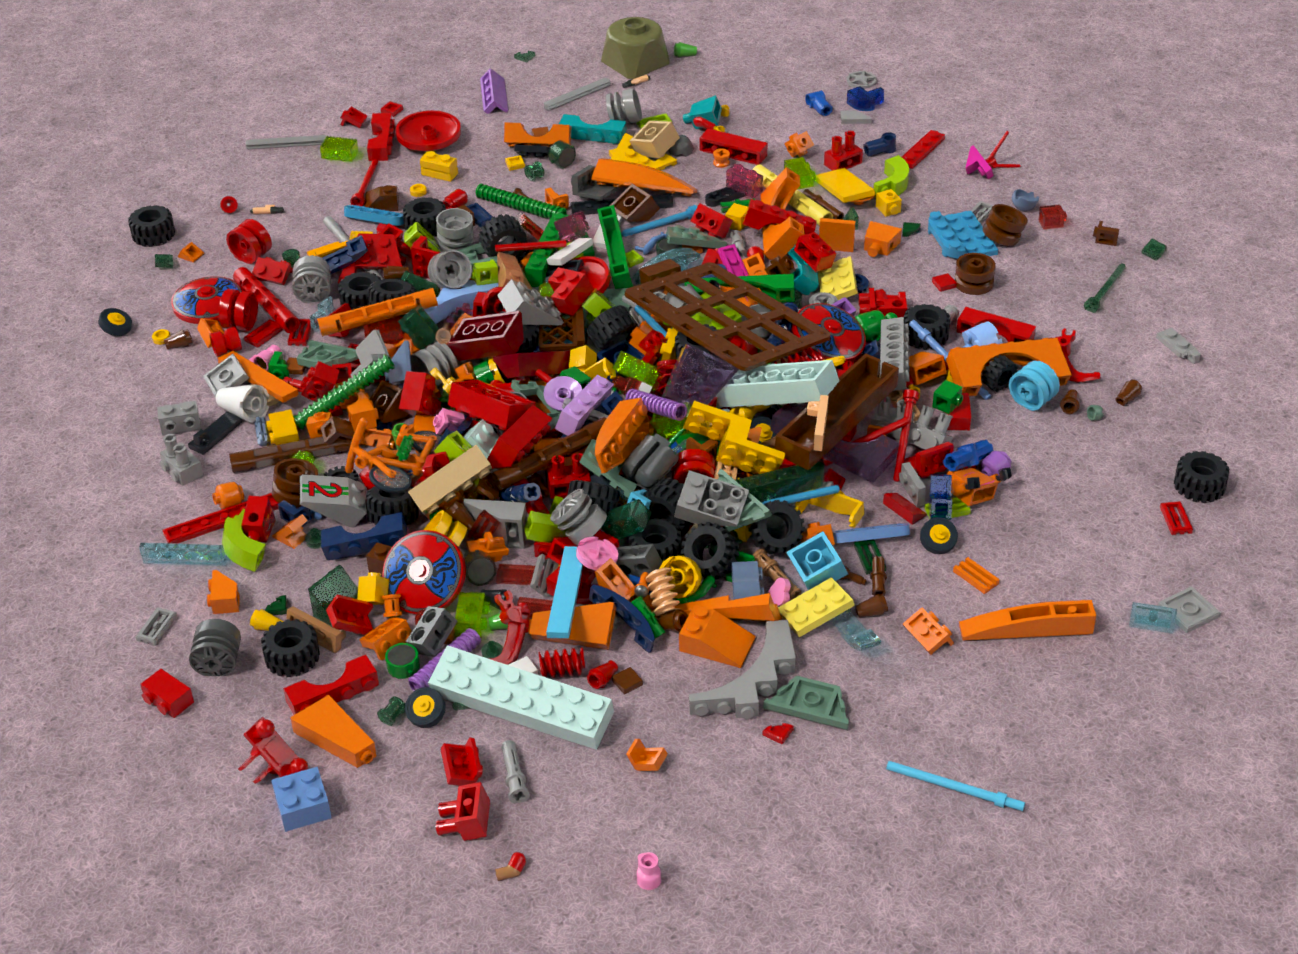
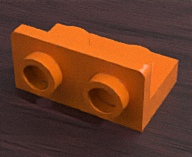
(927, 631)
(387, 634)

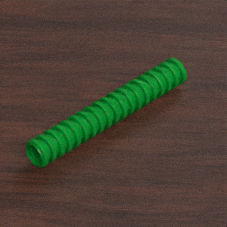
(516, 201)
(344, 391)

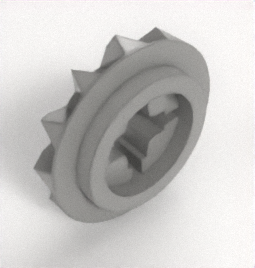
(823, 298)

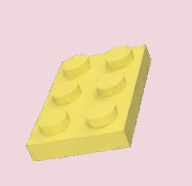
(839, 279)
(816, 607)

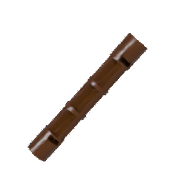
(273, 454)
(542, 458)

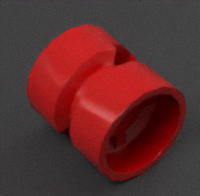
(225, 341)

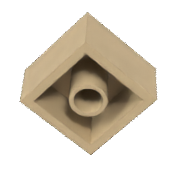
(655, 139)

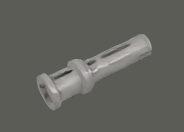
(515, 778)

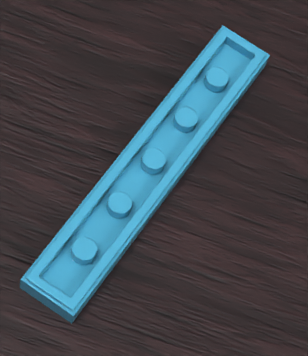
(565, 595)

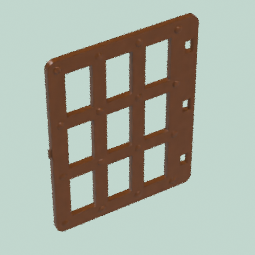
(716, 340)

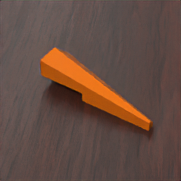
(749, 608)

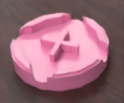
(595, 552)

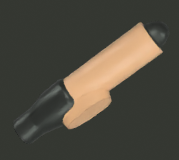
(632, 82)
(268, 209)

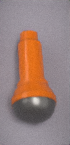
(641, 588)

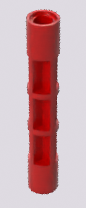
(267, 300)

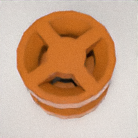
(721, 158)

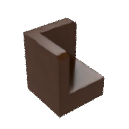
(335, 428)

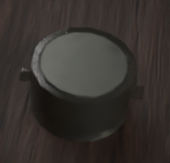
(479, 568)

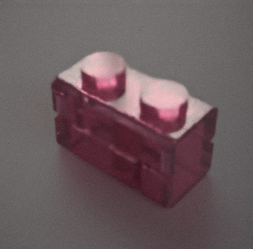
(744, 180)
(572, 226)

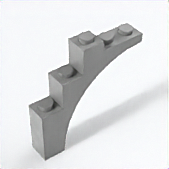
(760, 679)

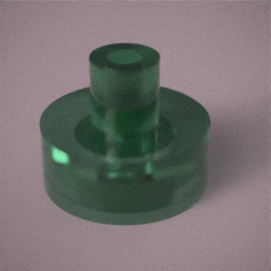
(313, 538)
(491, 649)

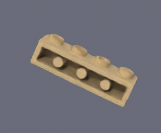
(450, 479)

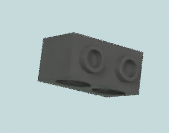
(638, 559)
(432, 631)

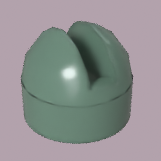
(1094, 412)

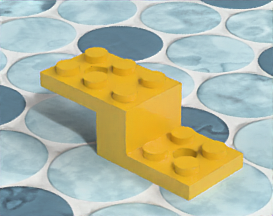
(733, 434)

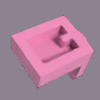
(445, 418)

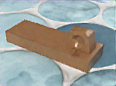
(326, 635)

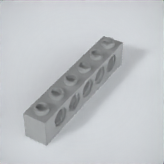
(896, 348)

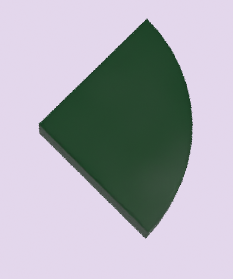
(910, 228)
(278, 607)

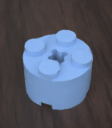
(981, 335)

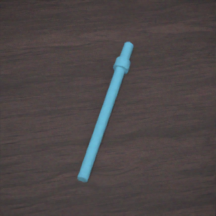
(1000, 799)

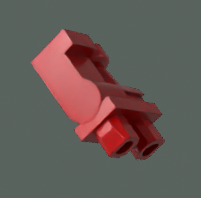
(883, 302)

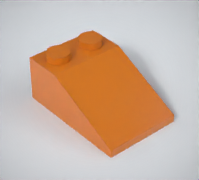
(715, 637)

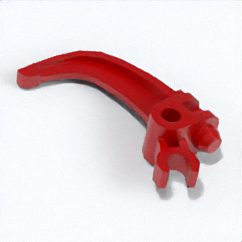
(1065, 343)
(518, 624)

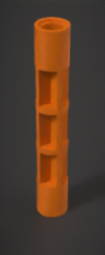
(376, 312)

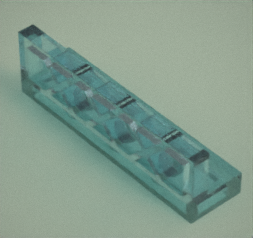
(183, 554)

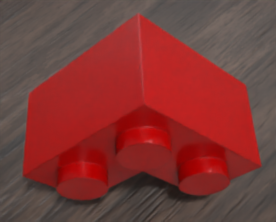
(569, 289)
(418, 393)

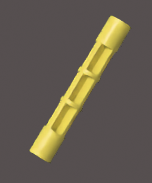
(798, 200)

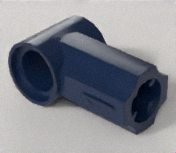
(885, 144)

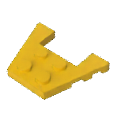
(625, 153)

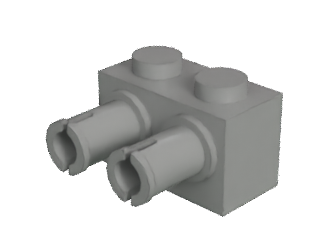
(885, 415)
(926, 437)
(179, 461)

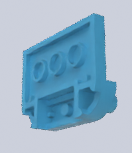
(960, 234)

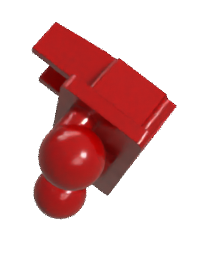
(273, 749)

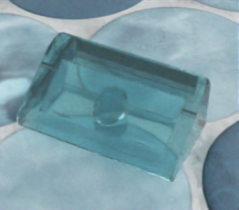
(1152, 617)

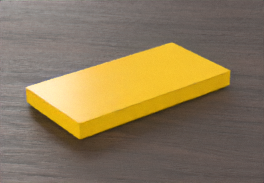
(844, 185)

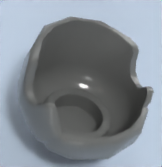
(682, 146)

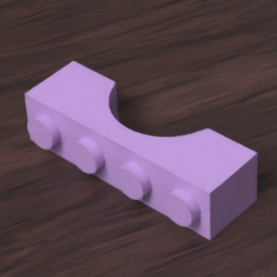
(578, 410)

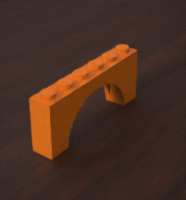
(781, 238)
(969, 362)

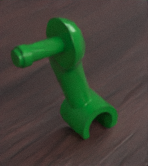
(707, 583)

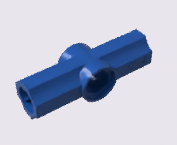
(968, 455)

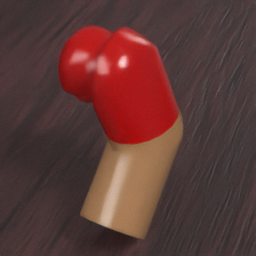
(513, 868)

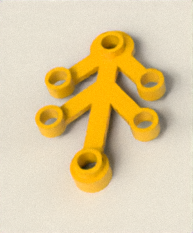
(447, 382)

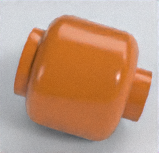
(228, 495)

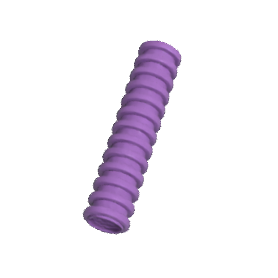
(659, 405)
(465, 642)

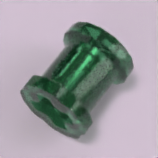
(391, 711)

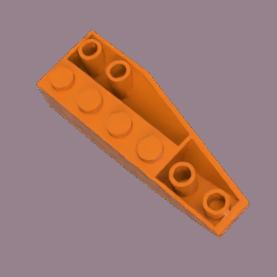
(627, 173)
(622, 433)
(1032, 620)

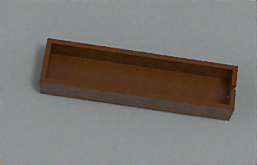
(848, 403)

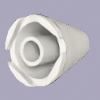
(244, 401)

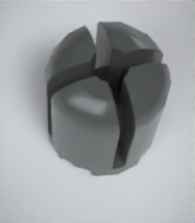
(649, 462)

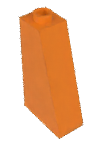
(590, 626)
(334, 731)

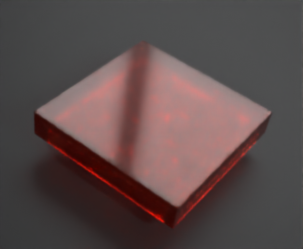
(389, 330)

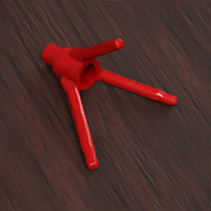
(992, 161)

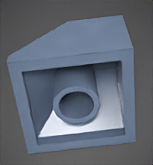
(402, 363)

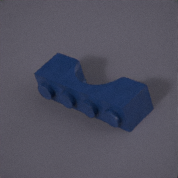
(339, 544)

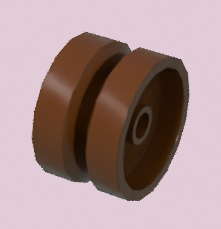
(1005, 224)
(975, 273)
(287, 479)

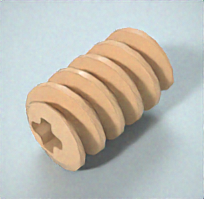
(661, 591)

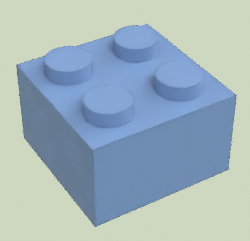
(301, 799)

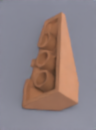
(510, 269)

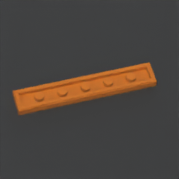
(275, 386)

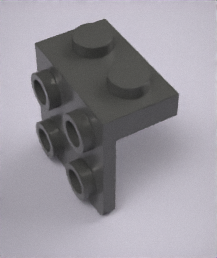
(587, 188)

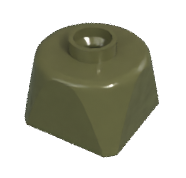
(635, 47)

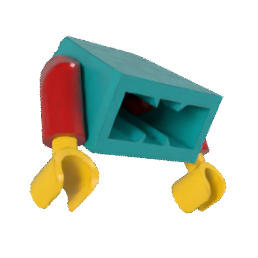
(707, 114)

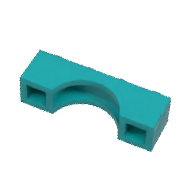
(607, 132)
(804, 277)

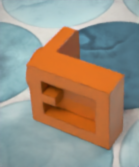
(555, 199)

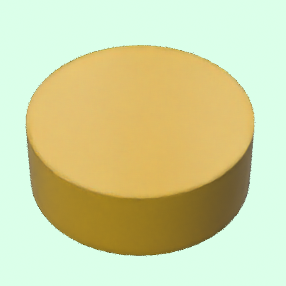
(418, 190)
(159, 336)

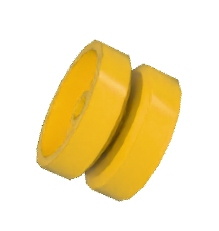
(443, 524)

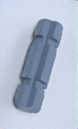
(261, 431)

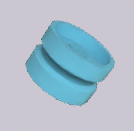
(1034, 385)

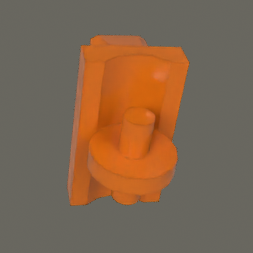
(465, 372)
(492, 545)

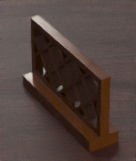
(576, 324)

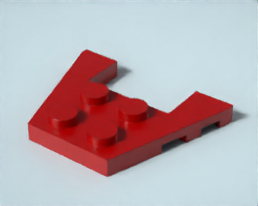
(380, 254)

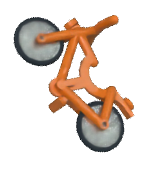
(386, 472)

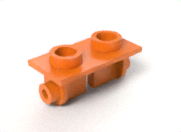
(383, 437)

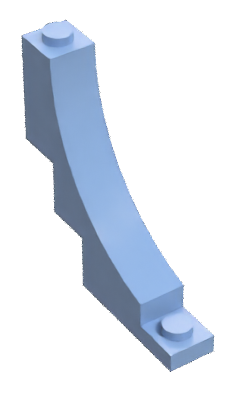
(452, 298)

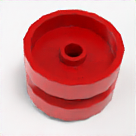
(249, 241)
(238, 309)
(696, 461)

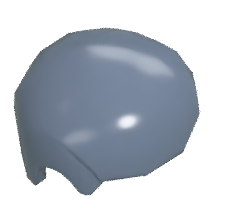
(1023, 200)

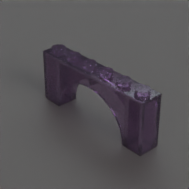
(863, 459)

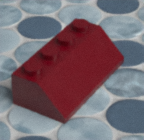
(487, 336)
(526, 364)

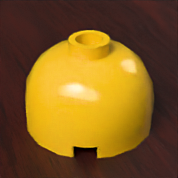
(685, 575)

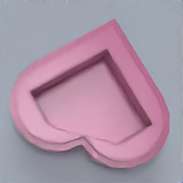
(780, 591)

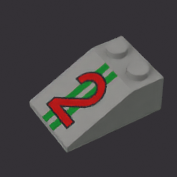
(334, 497)

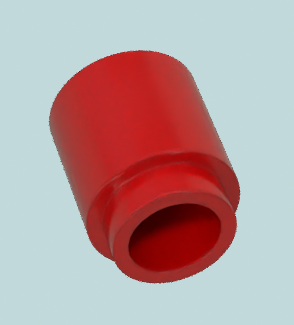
(455, 199)

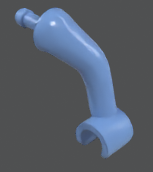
(649, 246)

